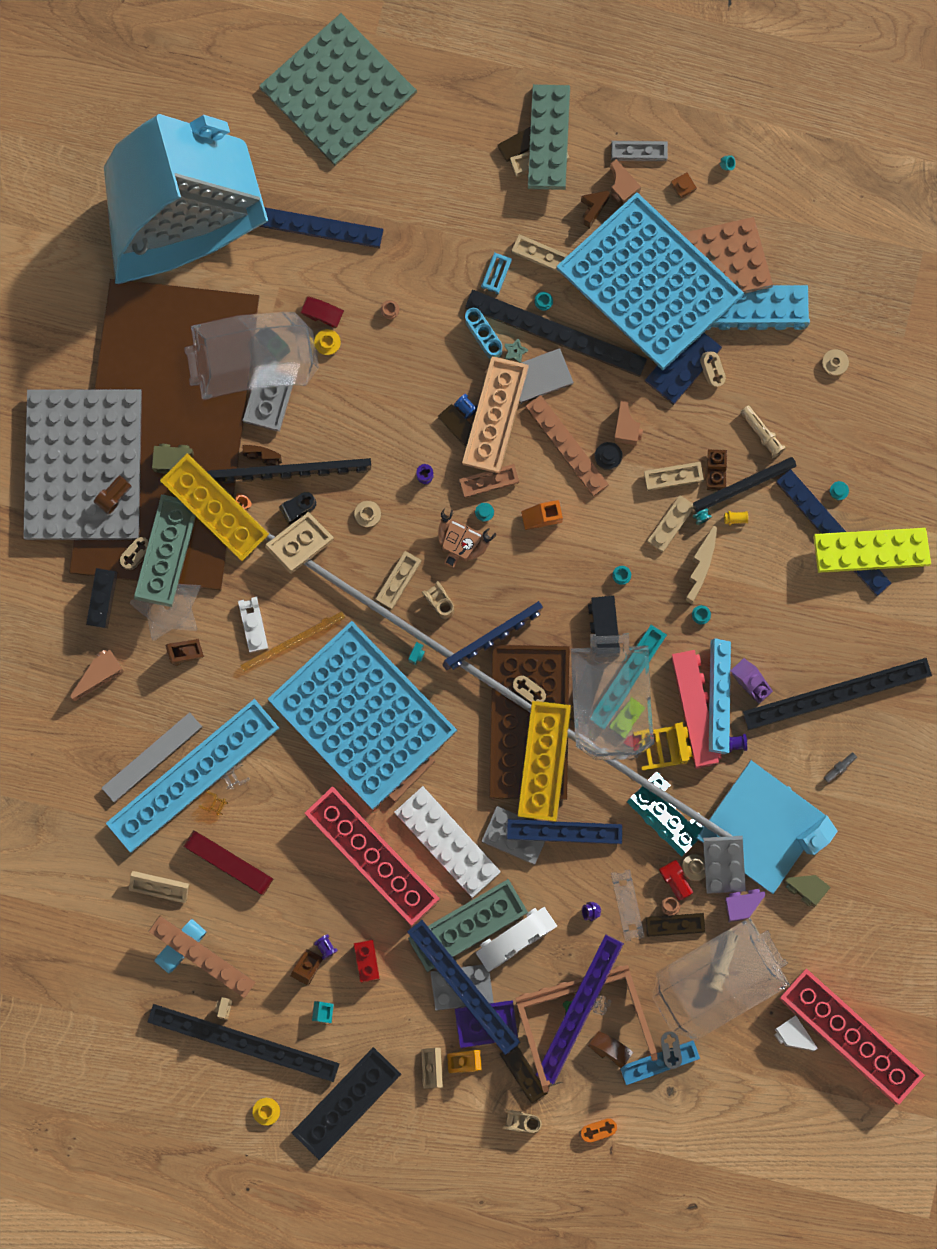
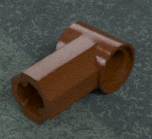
(110, 498)

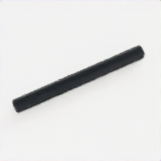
(744, 484)

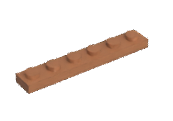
(567, 445)
(201, 956)

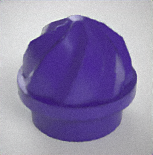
(591, 911)

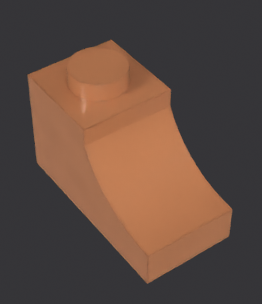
(625, 184)
(627, 429)

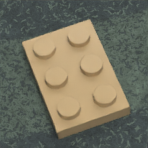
(299, 542)

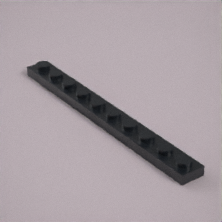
(557, 333)
(287, 471)
(837, 694)
(243, 1043)

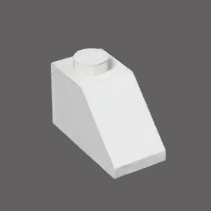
(794, 1035)

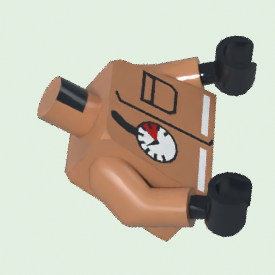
(460, 540)

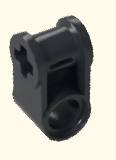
(295, 508)

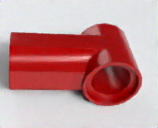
(674, 876)

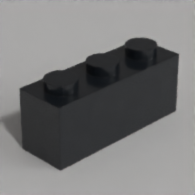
(101, 598)
(604, 619)

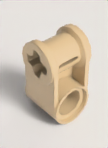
(437, 598)
(520, 1121)

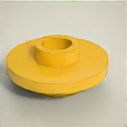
(327, 342)
(266, 1111)

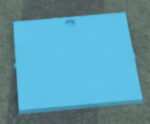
(768, 819)

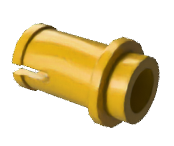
(735, 517)

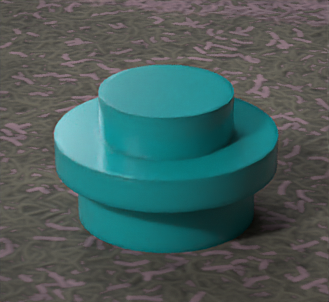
(543, 301)
(839, 490)
(484, 512)
(621, 575)
(701, 615)

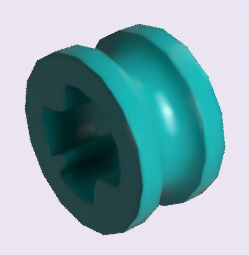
(702, 516)

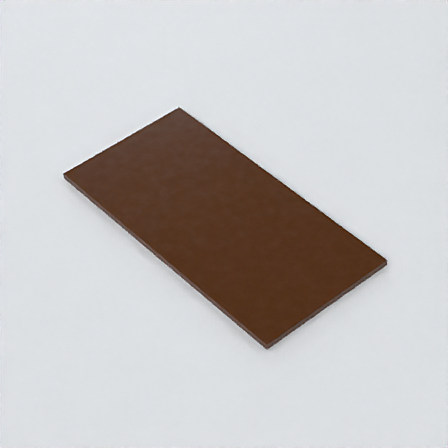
(145, 350)

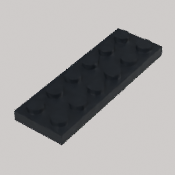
(346, 1103)

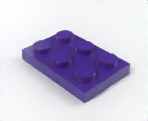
(471, 1031)

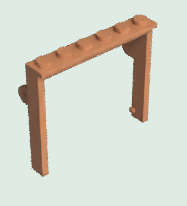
(564, 989)

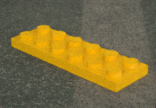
(214, 507)
(544, 760)

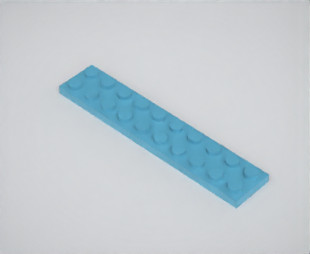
(192, 775)

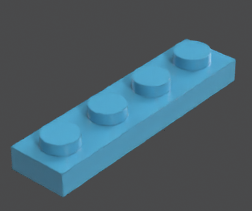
(646, 1067)

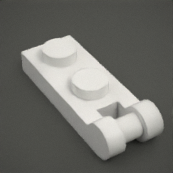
(253, 625)

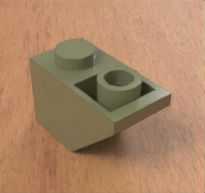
(166, 457)
(808, 887)

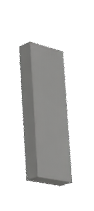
(639, 150)

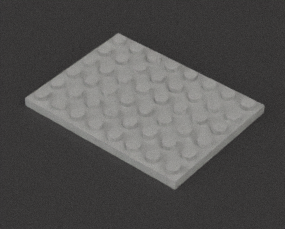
(73, 453)

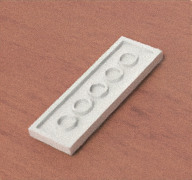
(447, 842)

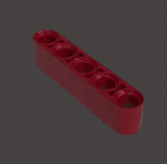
(228, 862)

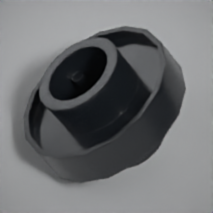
(608, 456)

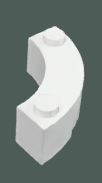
(516, 938)

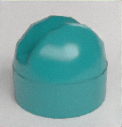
(730, 160)

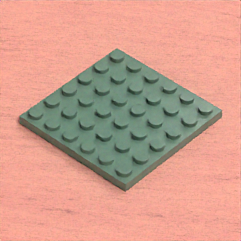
(338, 89)

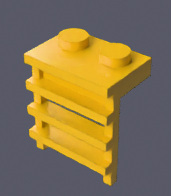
(677, 746)

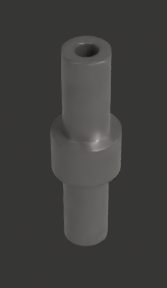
(840, 767)

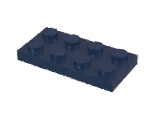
(683, 371)

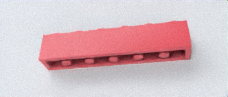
(694, 707)

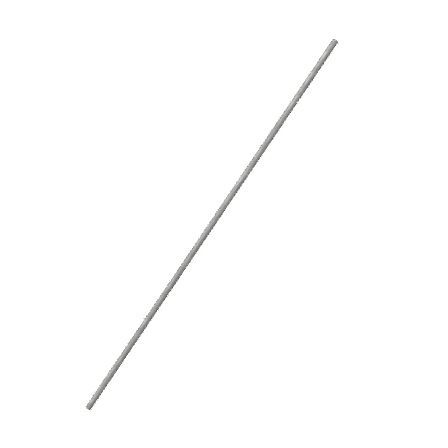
(506, 692)

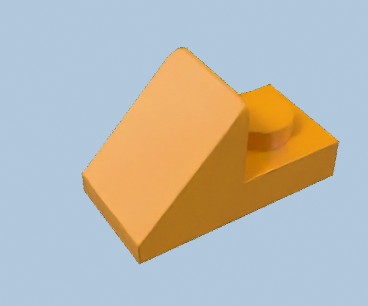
(464, 1061)

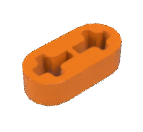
(600, 1135)

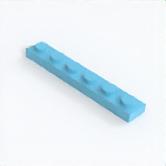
(719, 696)

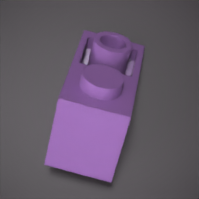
(751, 680)
(742, 906)

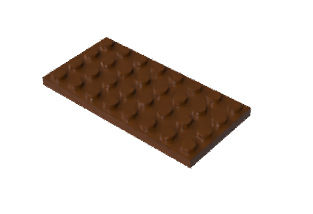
(510, 722)

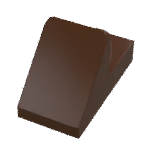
(596, 202)
(184, 651)
(307, 967)

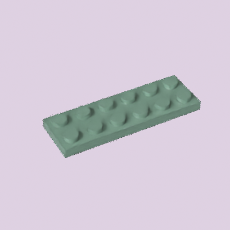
(549, 137)
(165, 552)
(475, 921)

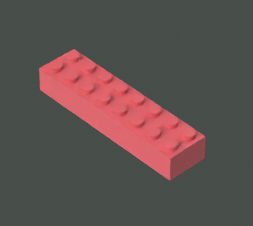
(372, 856)
(851, 1037)

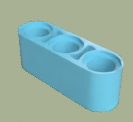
(479, 325)
(170, 958)

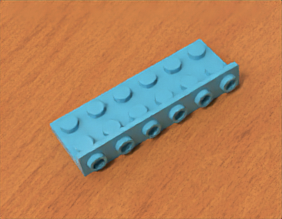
(771, 307)

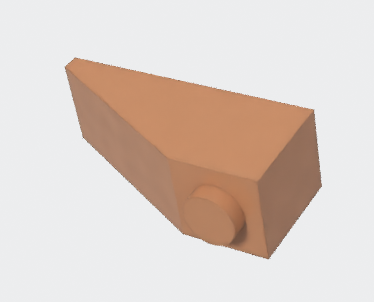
(100, 671)

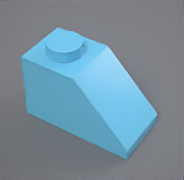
(817, 836)

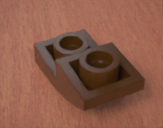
(269, 456)
(716, 469)
(607, 1046)

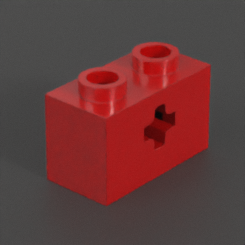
(367, 961)

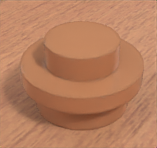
(389, 309)
(670, 906)

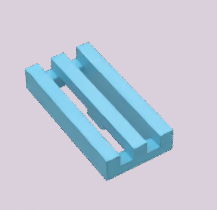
(491, 287)

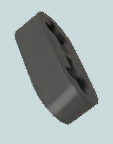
(666, 1051)

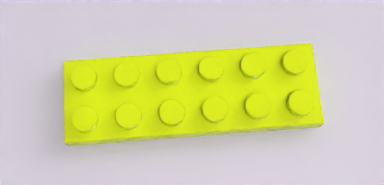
(872, 550)

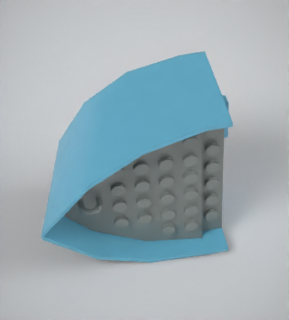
(178, 194)

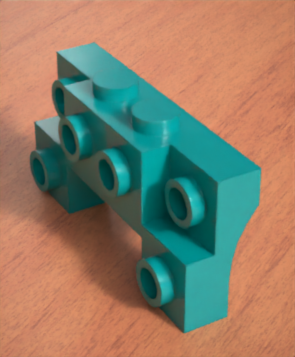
(664, 817)

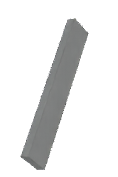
(152, 757)

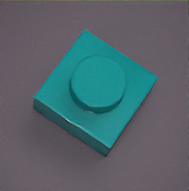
(417, 654)
(322, 1012)

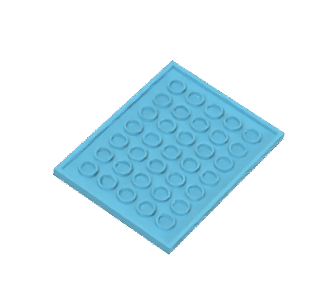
(650, 281)
(362, 715)

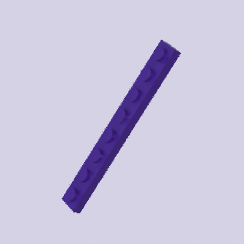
(580, 1007)

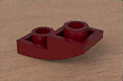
(322, 311)

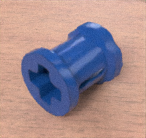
(466, 406)

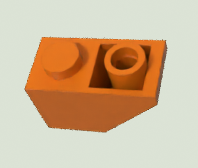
(542, 515)

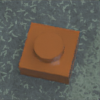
(683, 185)

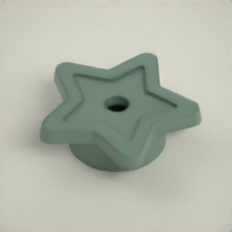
(520, 351)

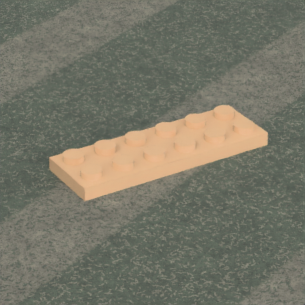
(495, 414)

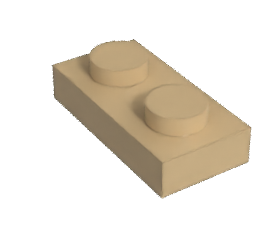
(223, 1008)
(431, 1068)

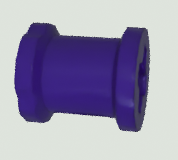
(428, 469)
(738, 743)
(325, 946)

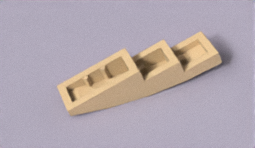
(703, 559)

